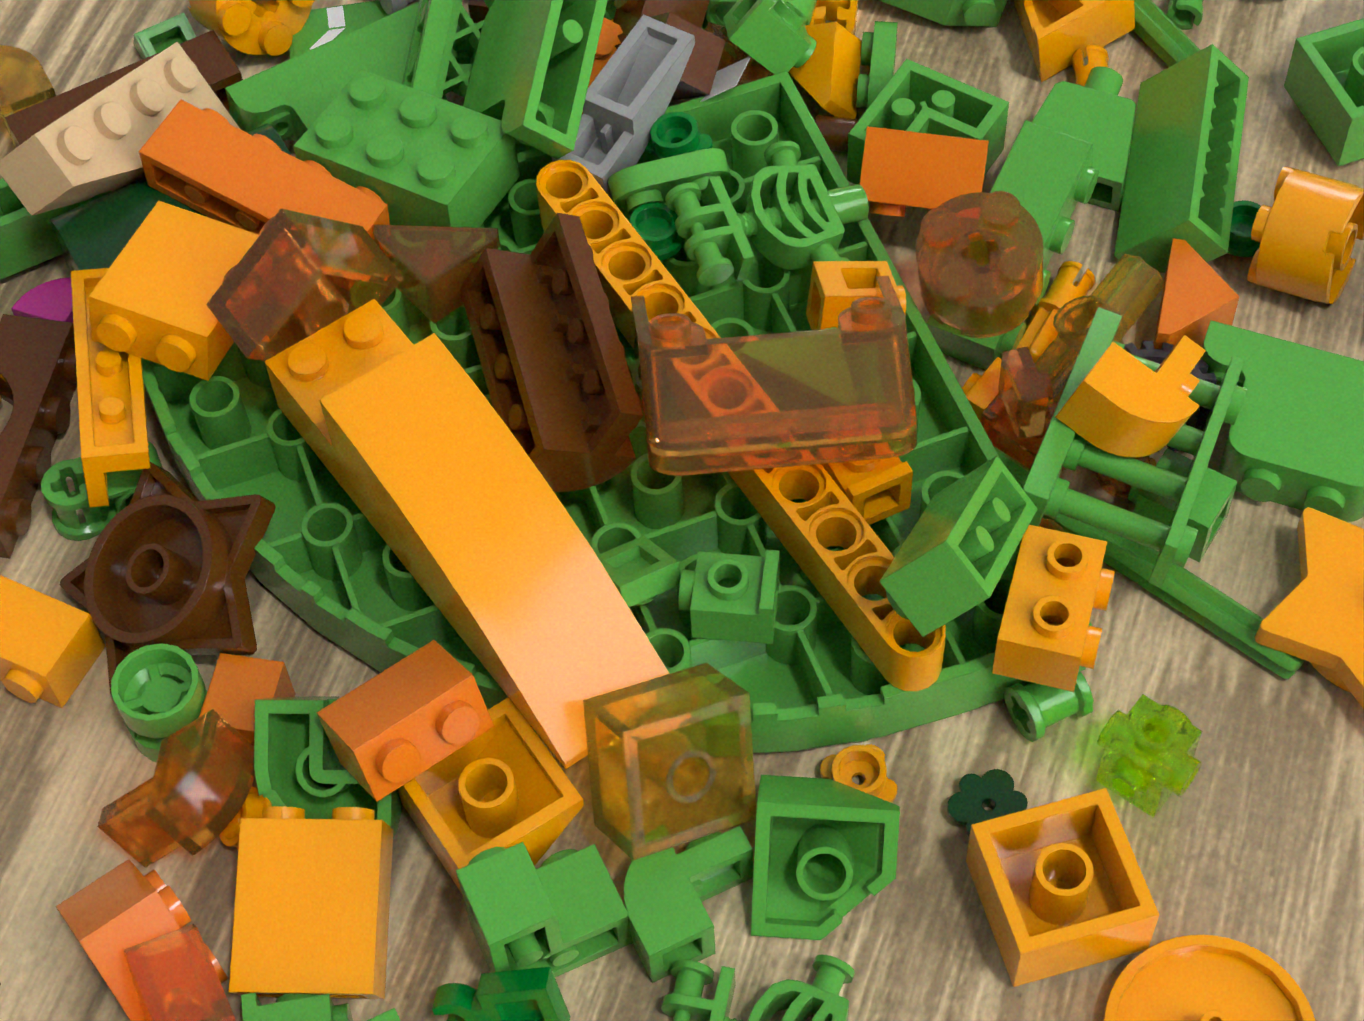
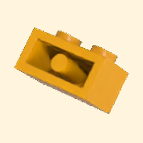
(1050, 608)

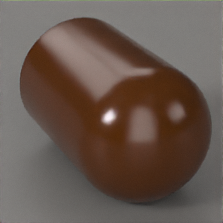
(835, 131)

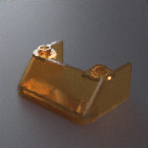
(776, 394)

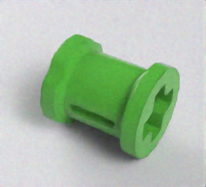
(1040, 706)

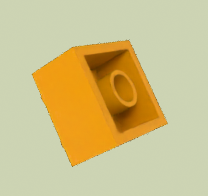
(1061, 887)

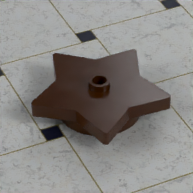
(173, 571)

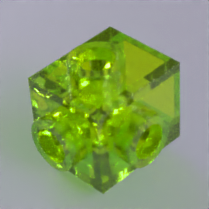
(1148, 754)

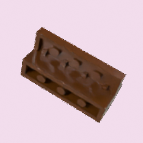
(554, 357)

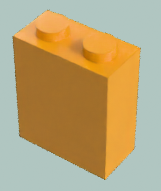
(160, 288)
(312, 904)

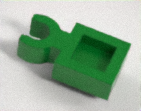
(504, 997)

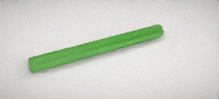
(1180, 588)

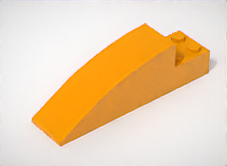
(466, 517)

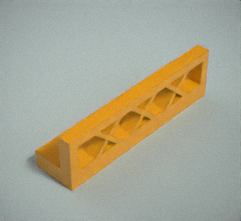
(108, 399)

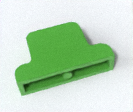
(536, 69)
(304, 86)
(1298, 423)

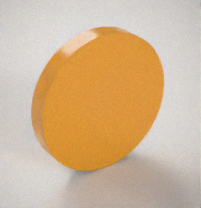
(1205, 982)

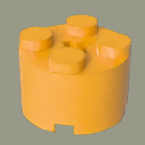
(253, 25)
(1307, 236)

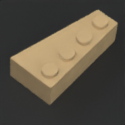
(100, 139)

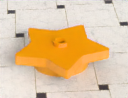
(1326, 610)

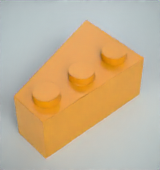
(1063, 26)

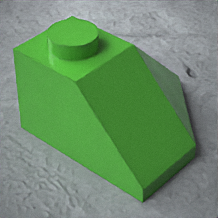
(818, 854)

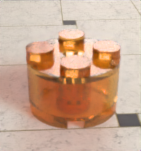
(975, 232)

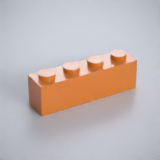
(246, 177)

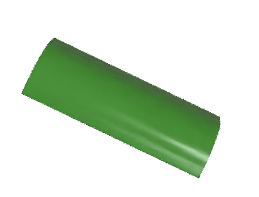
(1184, 159)

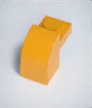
(1129, 406)

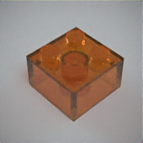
(298, 281)

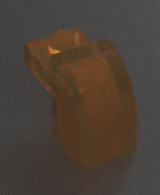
(191, 798)

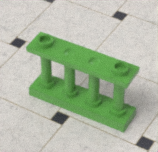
(1067, 449)

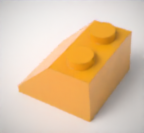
(492, 794)

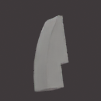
(630, 98)

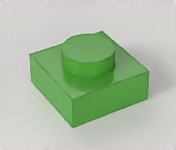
(640, 570)

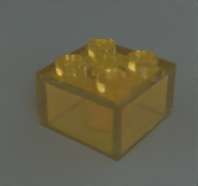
(670, 760)

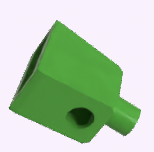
(1100, 118)

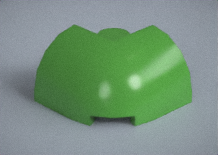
(300, 766)

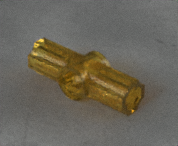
(1124, 291)

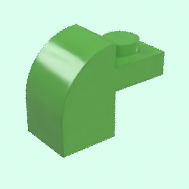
(667, 895)

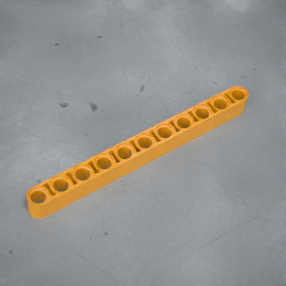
(805, 529)

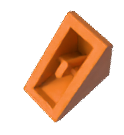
(1192, 298)

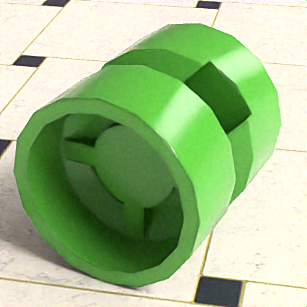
(157, 694)

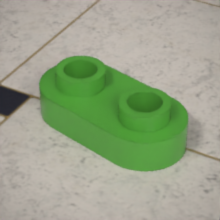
(879, 53)
(654, 179)

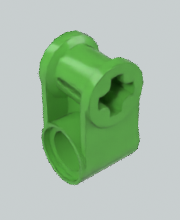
(65, 503)

